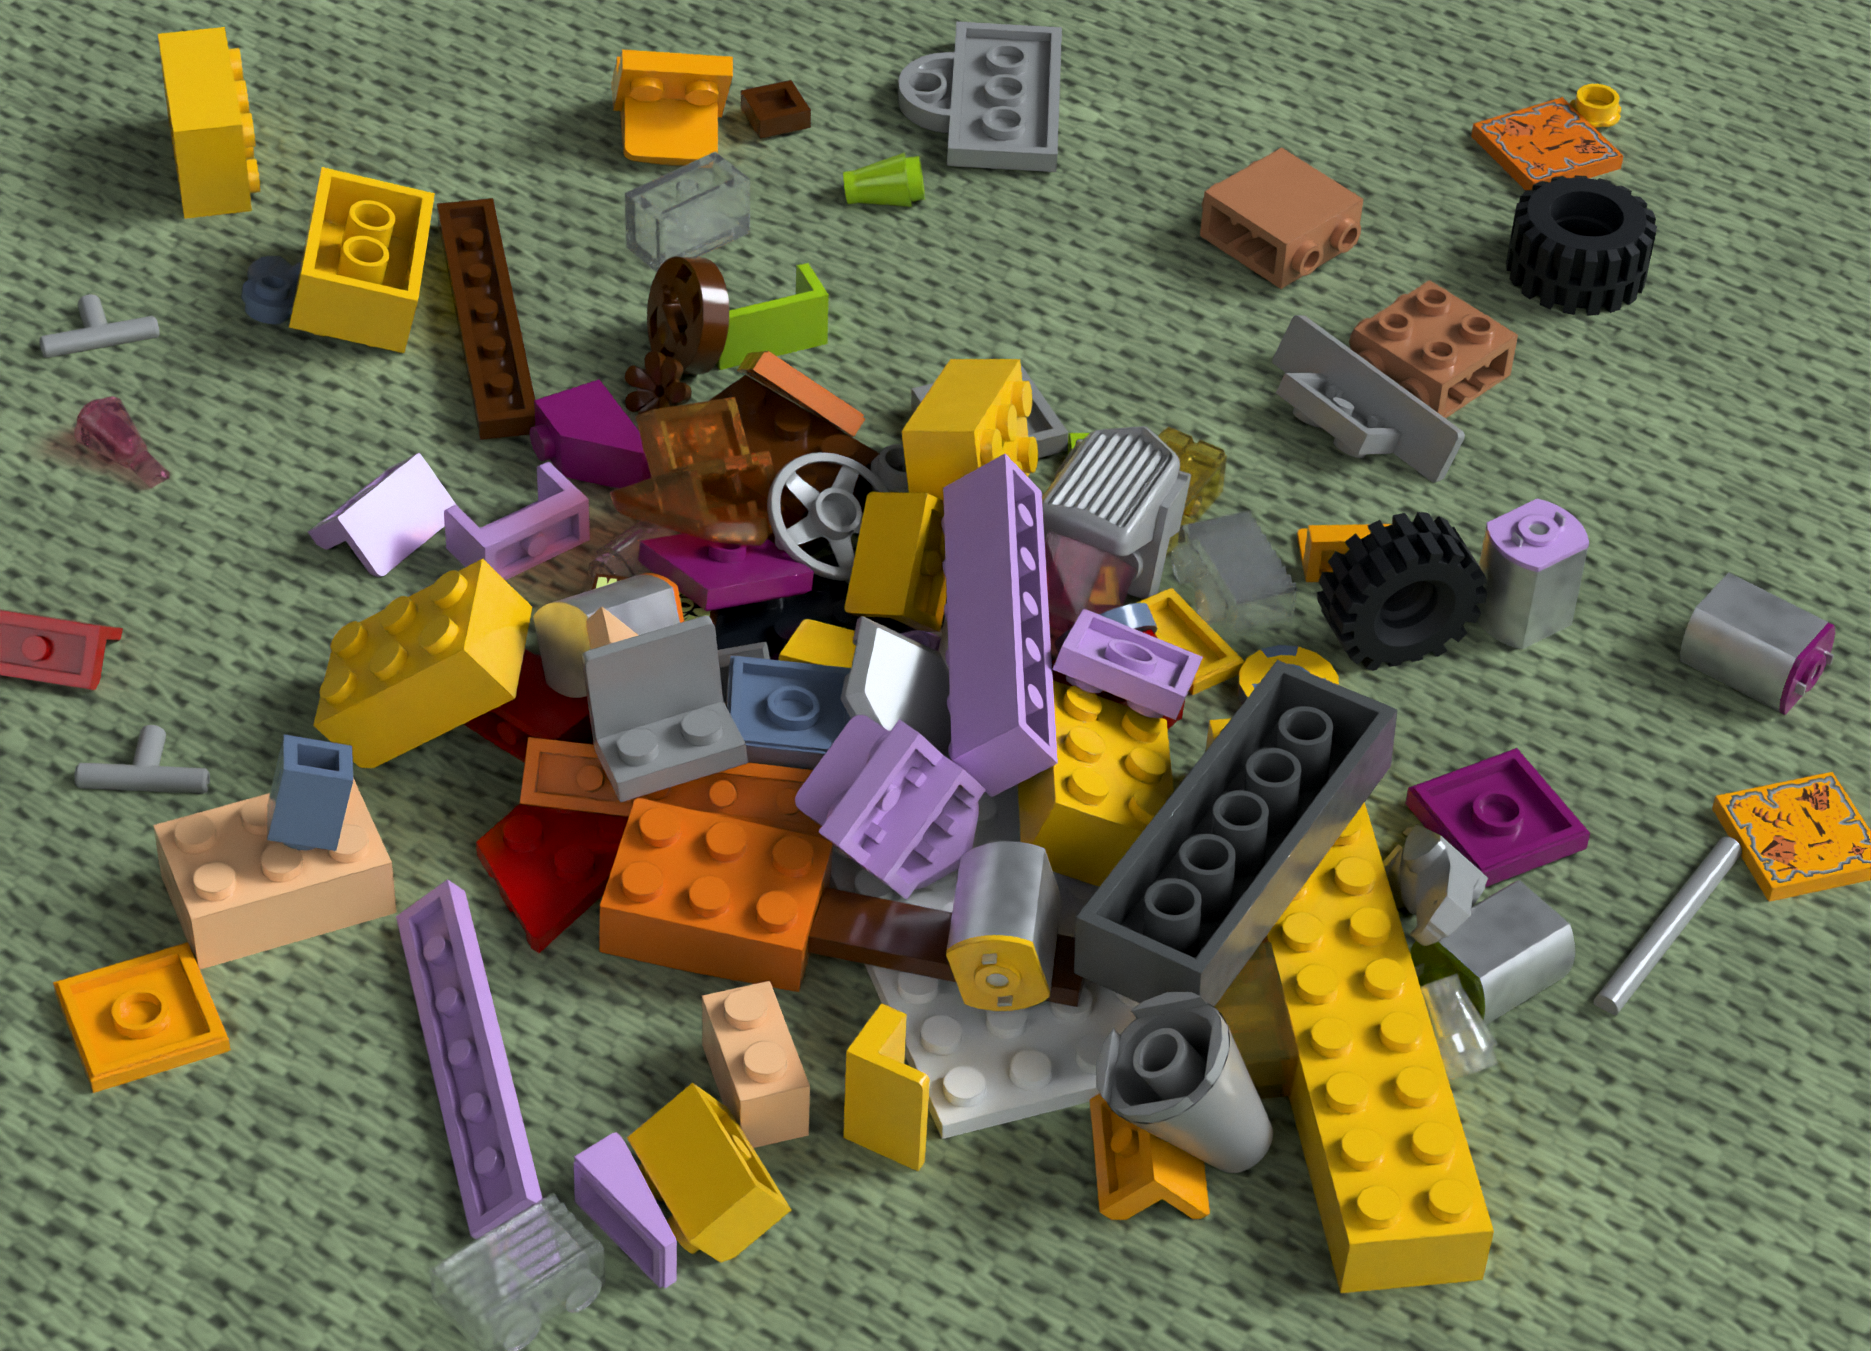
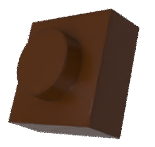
(775, 109)

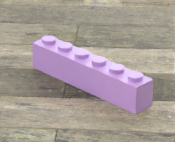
(998, 627)

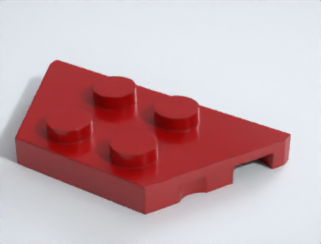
(550, 865)

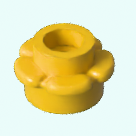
(1598, 105)

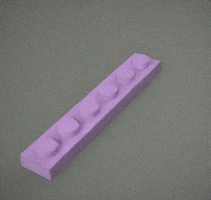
(468, 1059)

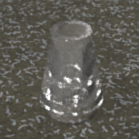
(1458, 1028)

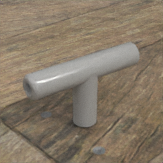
(97, 331)
(145, 770)

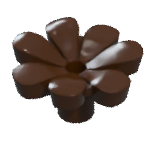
(657, 384)

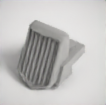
(1122, 497)

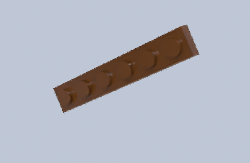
(487, 318)

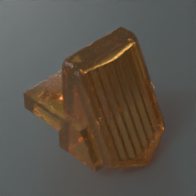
(701, 475)

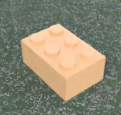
(257, 894)

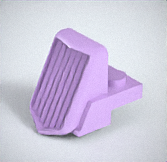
(893, 804)

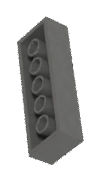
(1236, 839)

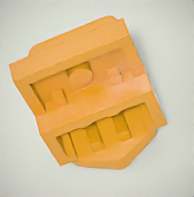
(670, 104)

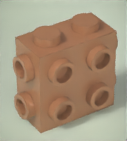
(1281, 217)
(1436, 347)

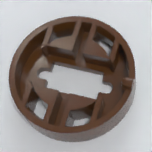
(694, 324)

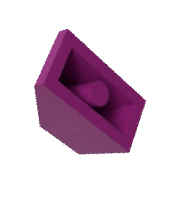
(589, 437)

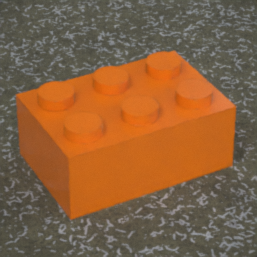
(714, 895)

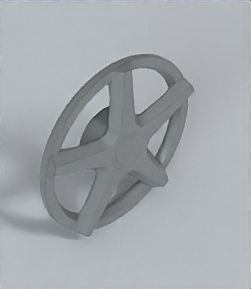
(830, 515)

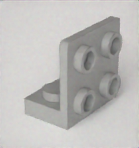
(660, 709)

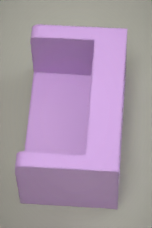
(527, 535)

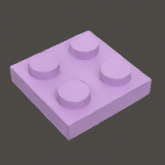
(1127, 664)

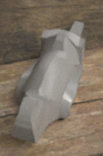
(1433, 883)

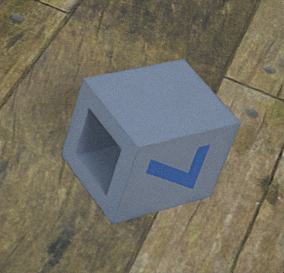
(309, 793)

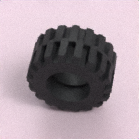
(1581, 244)

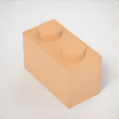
(756, 1063)

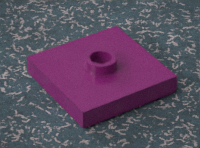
(725, 573)
(1499, 816)

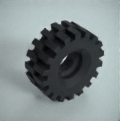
(1402, 591)

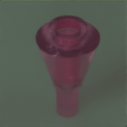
(110, 431)

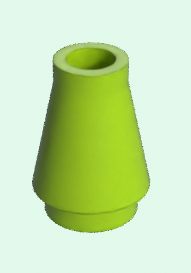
(886, 182)

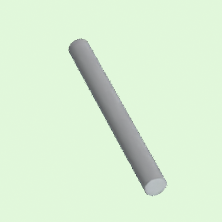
(1668, 926)

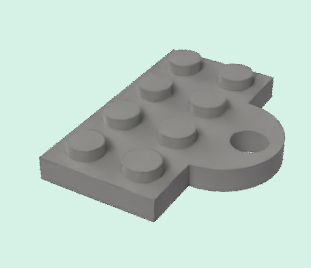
(990, 96)

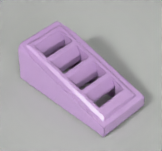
(622, 1205)

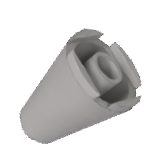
(1187, 1081)

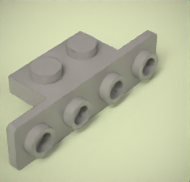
(1360, 403)

